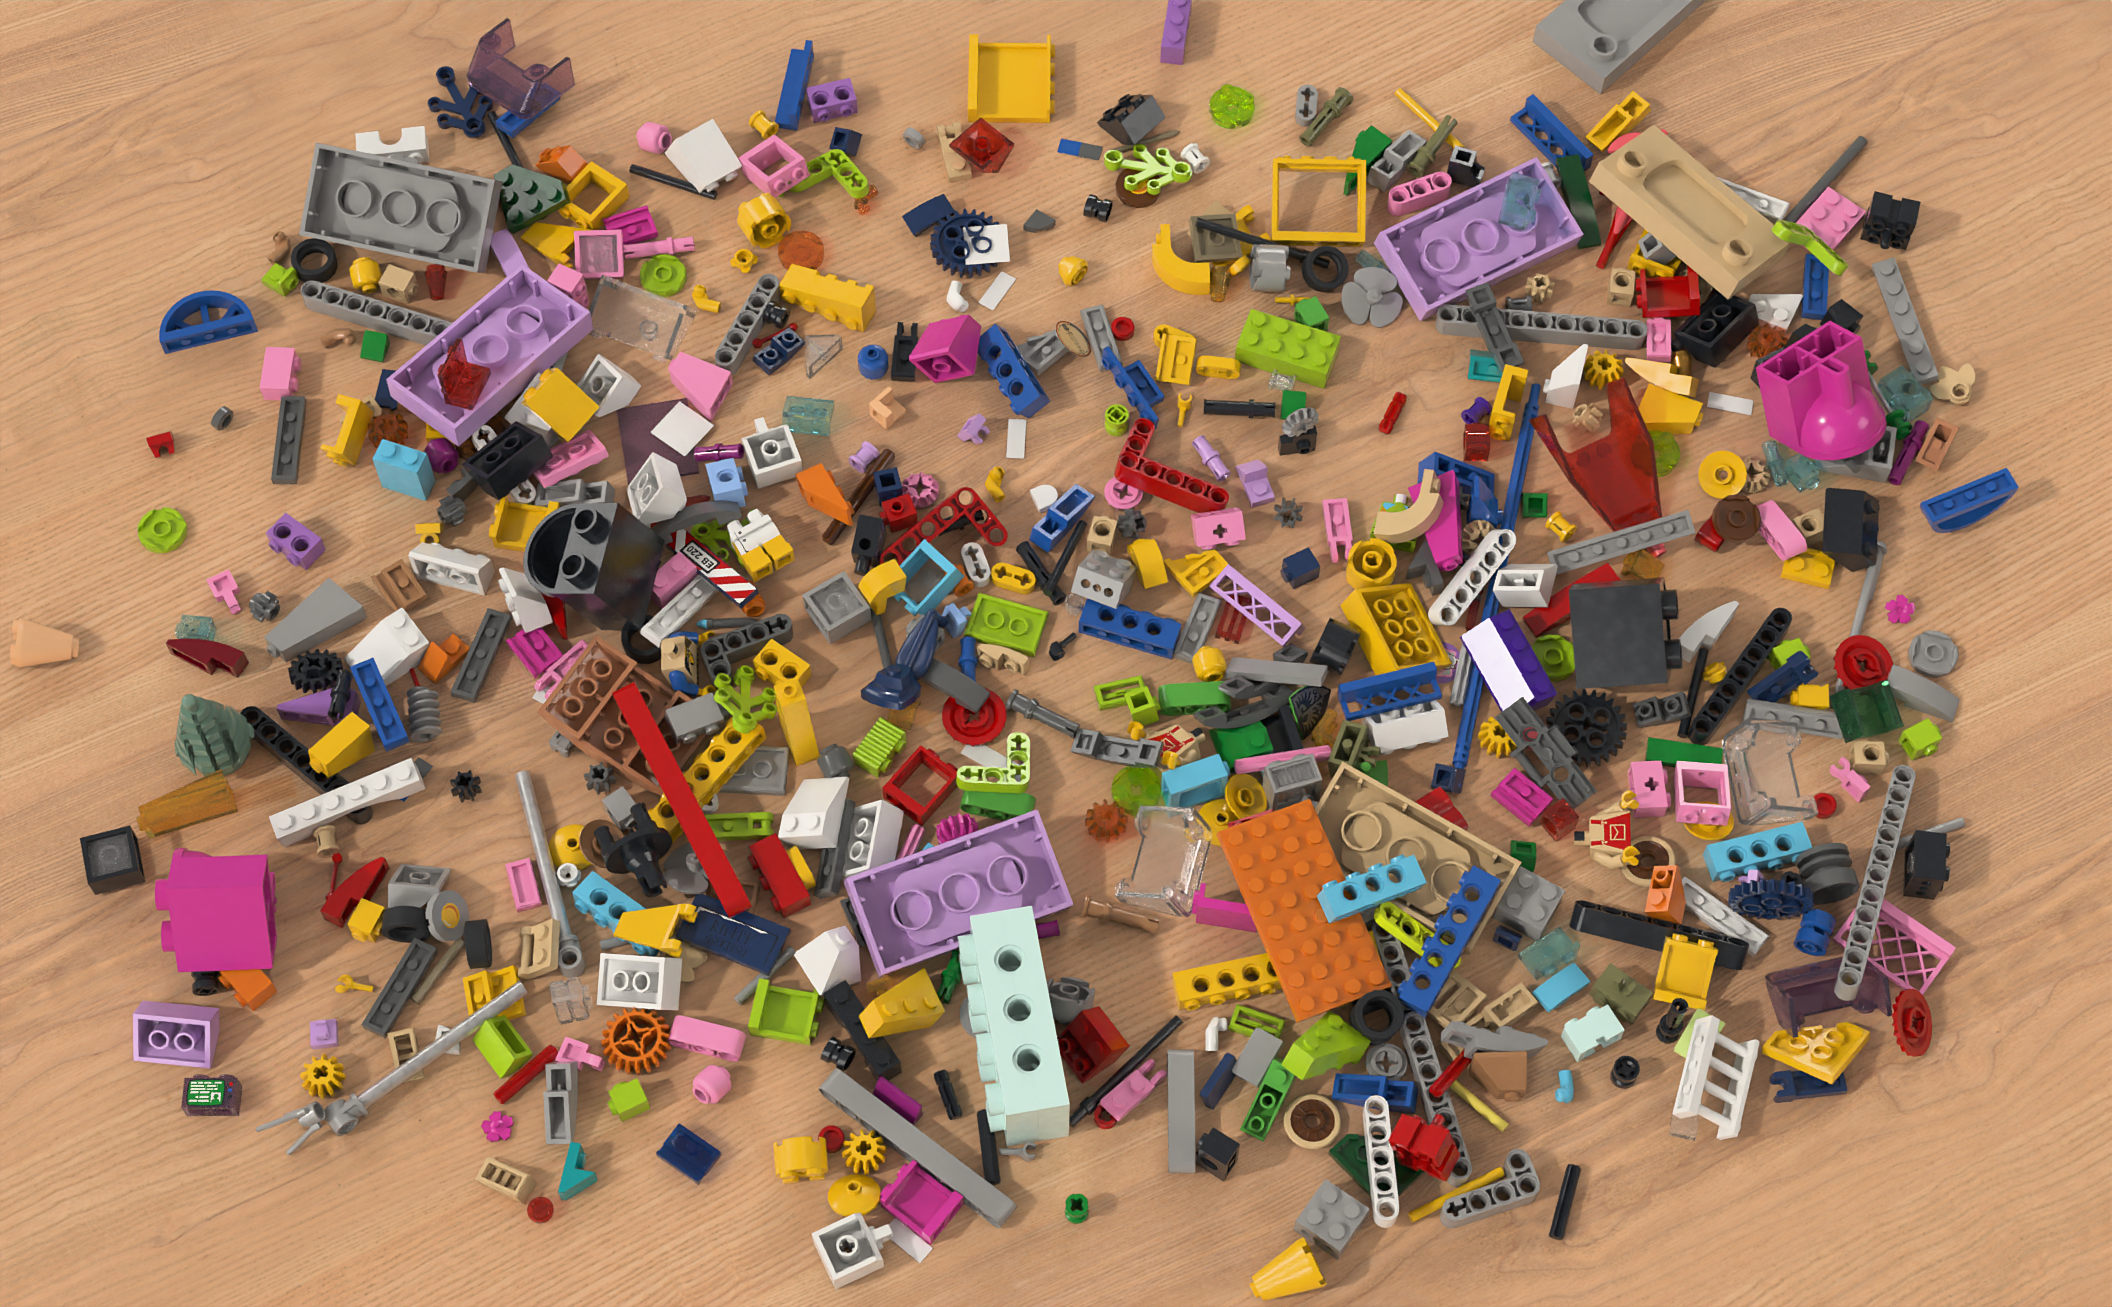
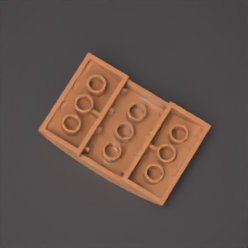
(592, 720)

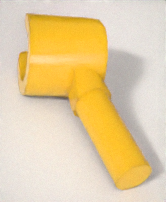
(1183, 406)
(350, 984)

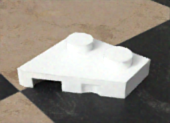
(1776, 309)

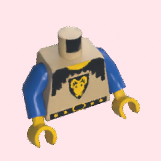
(680, 662)

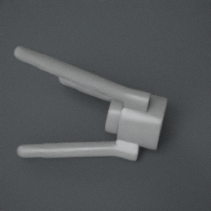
(309, 1116)

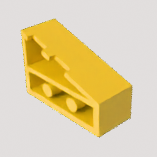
(903, 1008)

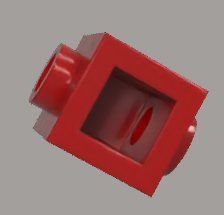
(899, 513)

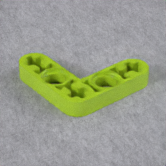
(830, 167)
(1804, 236)
(1006, 775)

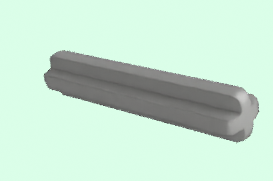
(1461, 678)

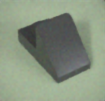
(1425, 566)

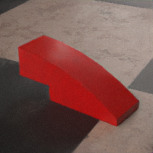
(348, 895)

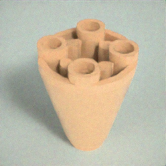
(40, 644)

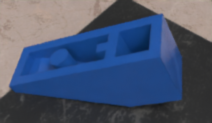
(1464, 472)
(1483, 504)

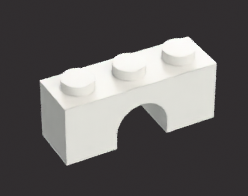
(412, 144)

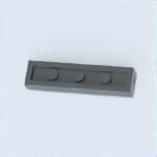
(288, 440)
(481, 655)
(833, 859)
(399, 988)

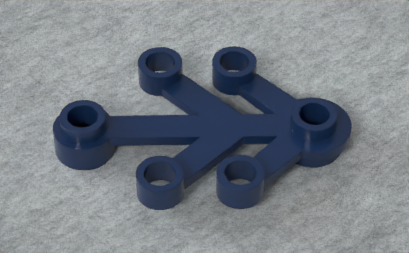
(460, 106)

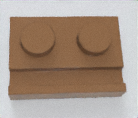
(399, 587)

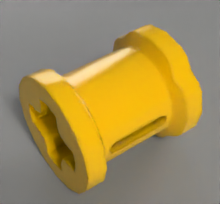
(763, 124)
(1561, 526)

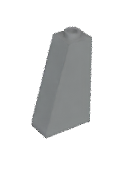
(314, 621)

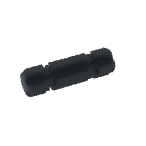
(948, 1094)

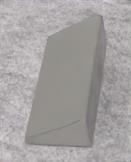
(1257, 1057)

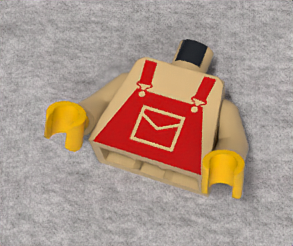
(1178, 748)
(1611, 834)

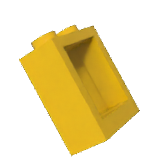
(606, 181)

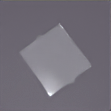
(924, 581)

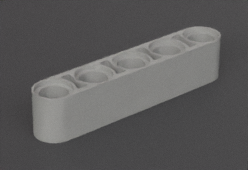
(748, 315)
(1181, 1111)

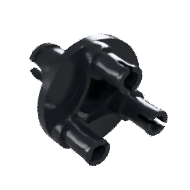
(637, 851)

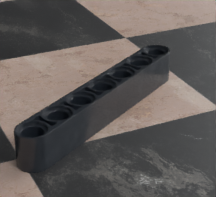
(1735, 685)
(296, 758)
(1651, 932)

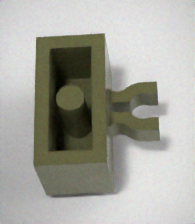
(1352, 747)
(1621, 993)

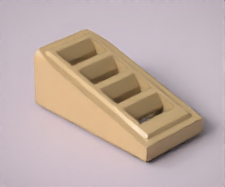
(401, 1035)
(520, 1187)

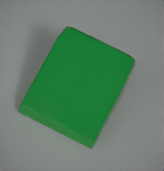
(374, 346)
(1291, 402)
(1534, 504)
(1525, 853)

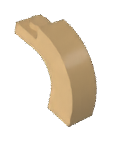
(1416, 520)

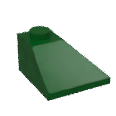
(1241, 742)

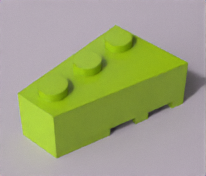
(1325, 1046)

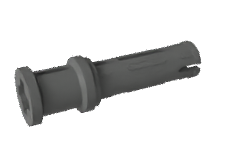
(1032, 709)

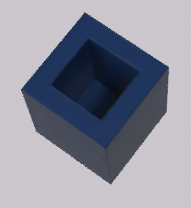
(887, 484)
(1300, 568)

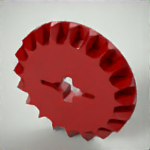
(1857, 650)
(990, 723)
(1915, 1034)

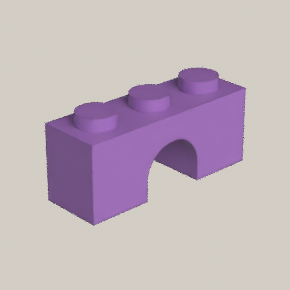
(1175, 31)

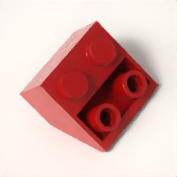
(1091, 1043)

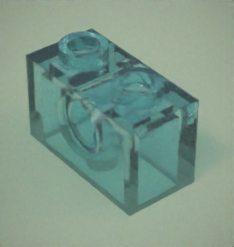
(1511, 211)
(1902, 381)

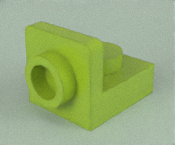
(281, 279)

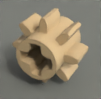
(1539, 287)
(1587, 417)

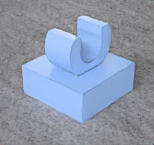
(956, 619)

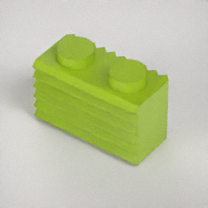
(880, 747)

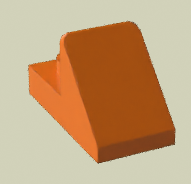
(443, 658)

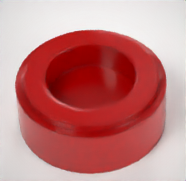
(1122, 328)
(1825, 804)
(834, 1138)

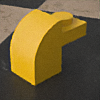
(1148, 561)
(881, 584)

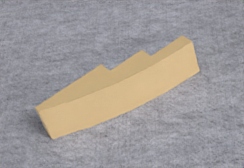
(1499, 1013)

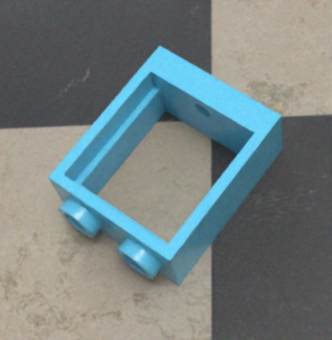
(941, 590)
(1195, 782)

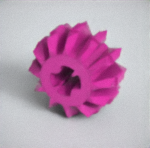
(955, 827)

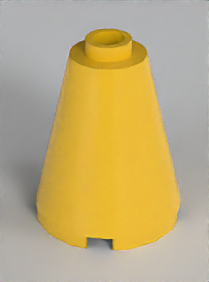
(1288, 1273)

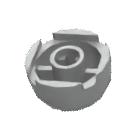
(1069, 998)

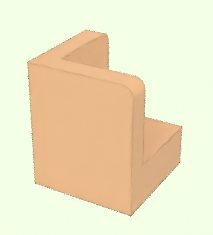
(886, 409)

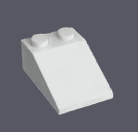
(393, 644)
(815, 814)
(639, 981)

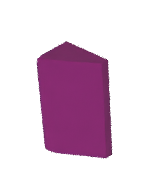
(898, 1100)

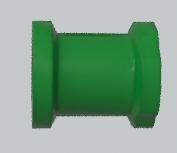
(1077, 1216)

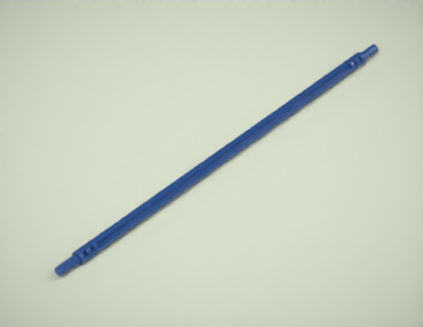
(1491, 603)

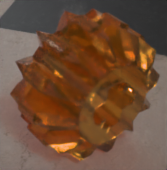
(1765, 341)
(388, 427)
(1104, 829)

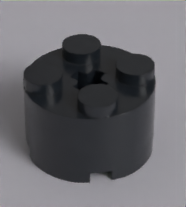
(1335, 646)

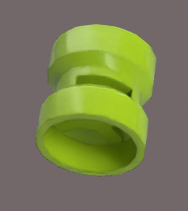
(1116, 420)

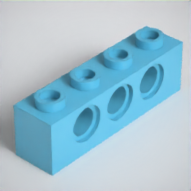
(1722, 868)
(596, 889)
(1338, 907)

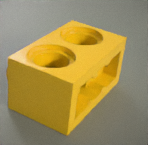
(786, 664)

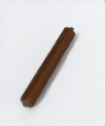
(859, 495)

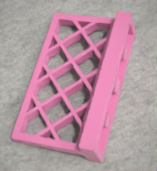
(1912, 931)

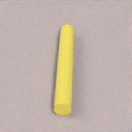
(1478, 1105)

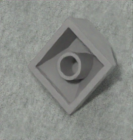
(415, 884)

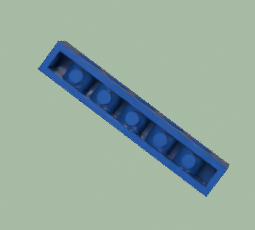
(1423, 999)

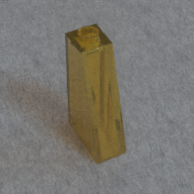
(188, 805)

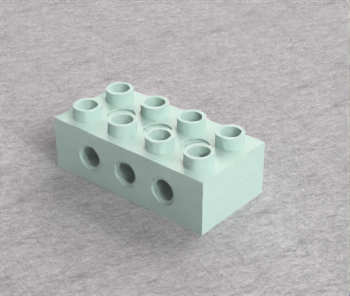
(1019, 1026)

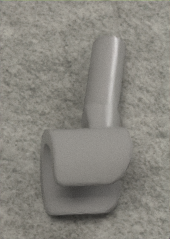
(1020, 1151)

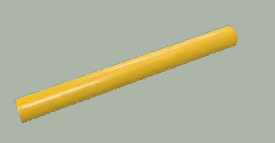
(1425, 116)
(1437, 1203)

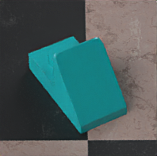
(574, 1179)

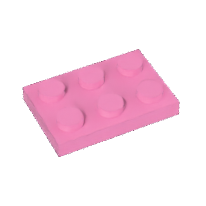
(1832, 217)
(571, 458)

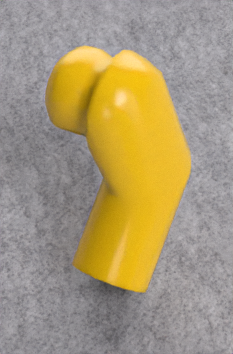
(702, 300)
(993, 483)

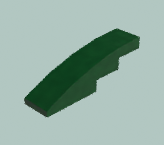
(1578, 199)

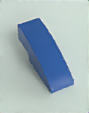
(1061, 518)
(1358, 1088)

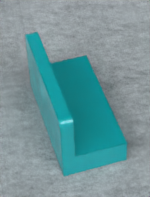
(1483, 367)

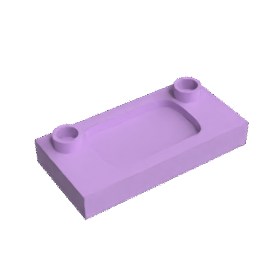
(1465, 246)
(512, 331)
(926, 899)

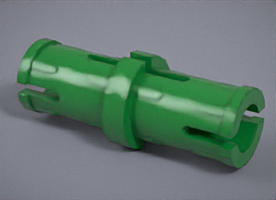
(950, 978)

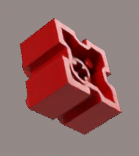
(1425, 1146)

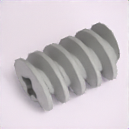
(423, 714)

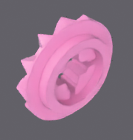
(929, 493)
(1113, 497)

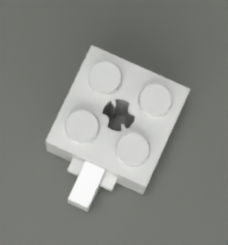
(771, 454)
(859, 1238)

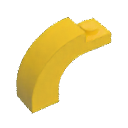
(1176, 273)

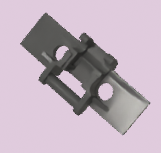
(1550, 748)

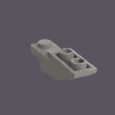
(1482, 1040)

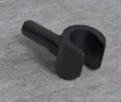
(1056, 649)

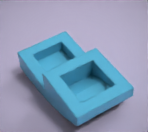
(1561, 987)

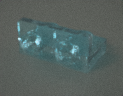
(808, 415)
(1548, 953)

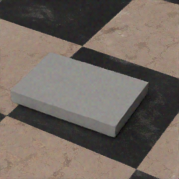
(761, 773)

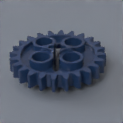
(947, 249)
(1770, 899)

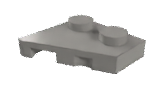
(1042, 351)

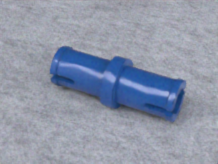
(968, 660)

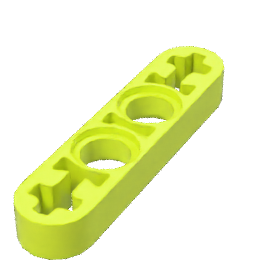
(1419, 931)

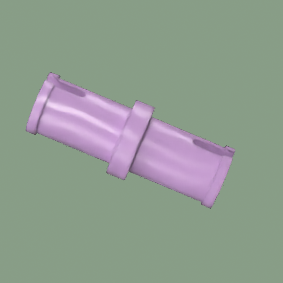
(1211, 458)

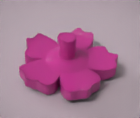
(1899, 609)
(497, 1127)

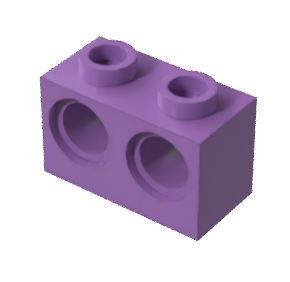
(831, 96)
(298, 538)

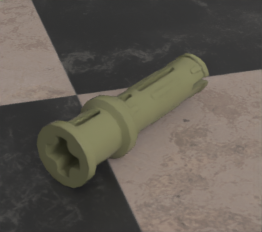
(1331, 110)
(1426, 153)

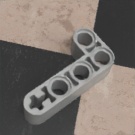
(1487, 1194)

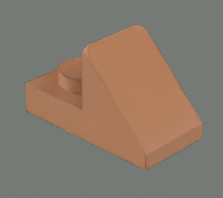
(1937, 444)

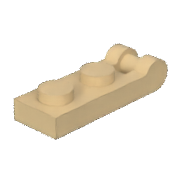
(956, 166)

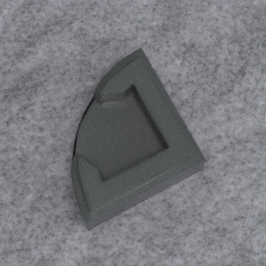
(1039, 221)

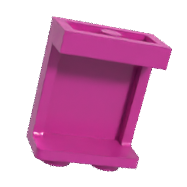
(1221, 912)
(920, 1202)

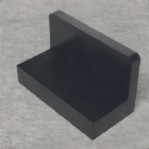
(1282, 731)

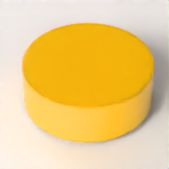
(1240, 265)

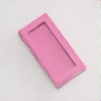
(523, 885)

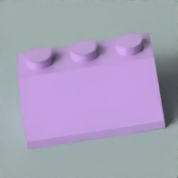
(175, 1034)

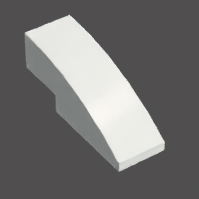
(1706, 630)

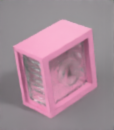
(599, 253)

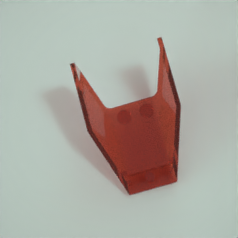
(1616, 471)

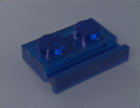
(688, 1154)

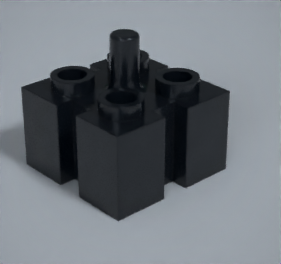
(1890, 221)

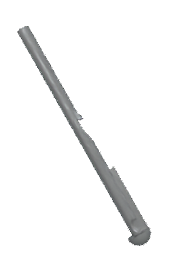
(1866, 596)

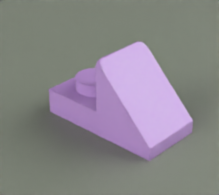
(1255, 483)

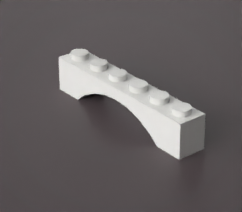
(385, 785)

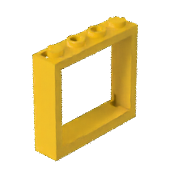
(1319, 239)

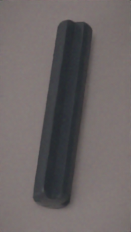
(988, 1149)
(1565, 1202)

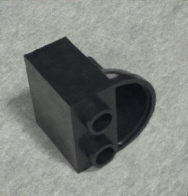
(596, 562)
(1624, 632)

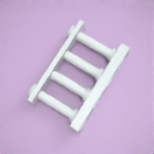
(1695, 1071)

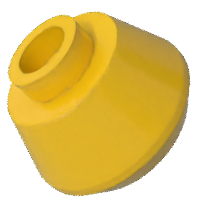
(1072, 270)

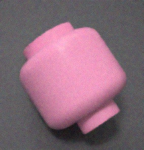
(654, 138)
(711, 1084)

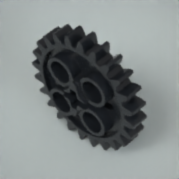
(1590, 708)

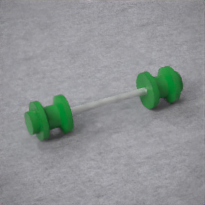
(1893, 418)

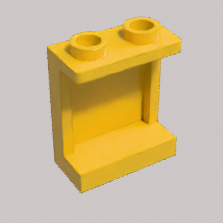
(1652, 269)
(1512, 388)
(560, 403)
(352, 432)
(516, 523)
(1685, 971)

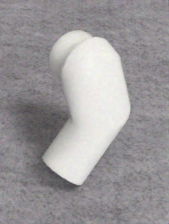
(954, 298)
(1211, 1033)

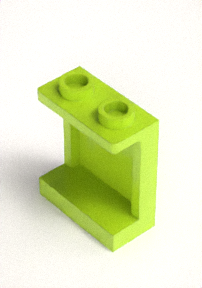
(785, 1013)

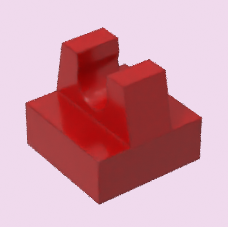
(157, 441)

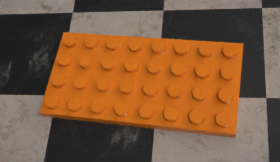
(1280, 871)

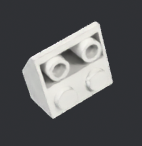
(1525, 585)
(524, 599)

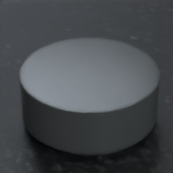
(222, 418)

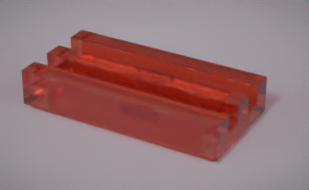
(1228, 635)

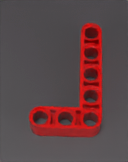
(1162, 480)
(940, 524)

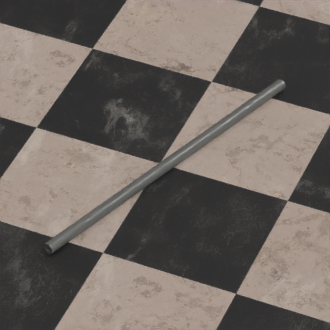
(1813, 194)

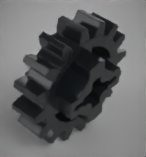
(315, 671)

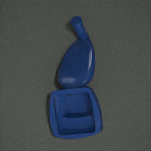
(898, 684)

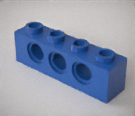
(1033, 396)
(1137, 637)

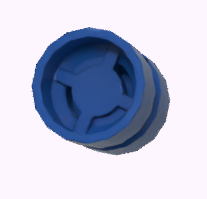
(1815, 932)

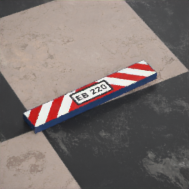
(712, 567)

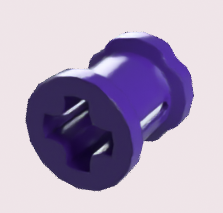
(1477, 411)

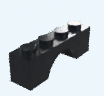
(1839, 313)
(875, 1051)

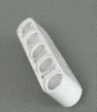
(1482, 573)
(1379, 1173)

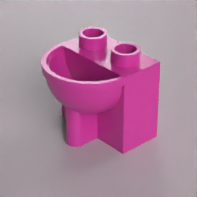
(1822, 396)
(218, 911)

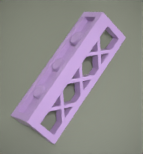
(1265, 602)

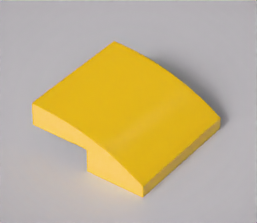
(485, 986)

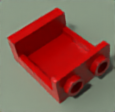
(1668, 295)

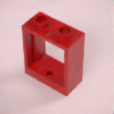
(901, 800)

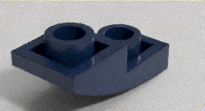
(928, 214)
(780, 351)

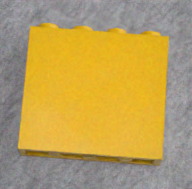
(1010, 81)

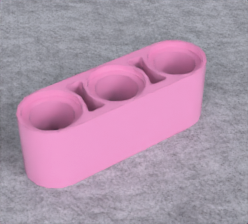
(1426, 186)
(1780, 531)
(707, 1038)

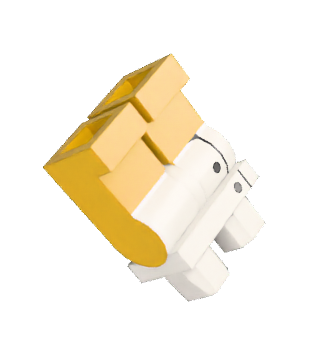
(759, 545)

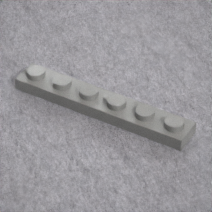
(1905, 321)
(1622, 542)

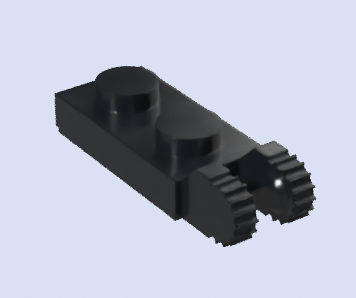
(902, 368)

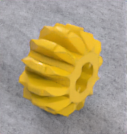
(1602, 369)
(1495, 743)
(323, 1067)
(874, 1151)

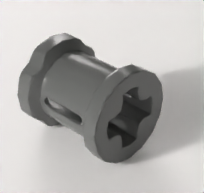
(1519, 303)

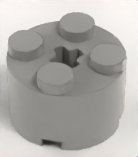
(1269, 268)

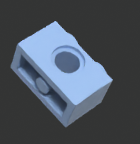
(725, 481)

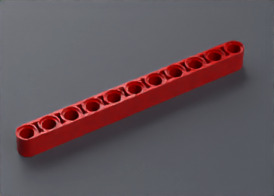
(682, 800)

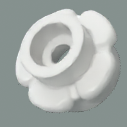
(565, 869)

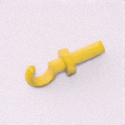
(1291, 299)

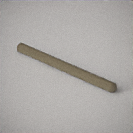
(1149, 140)

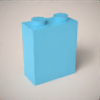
(404, 470)

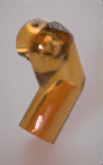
(861, 203)

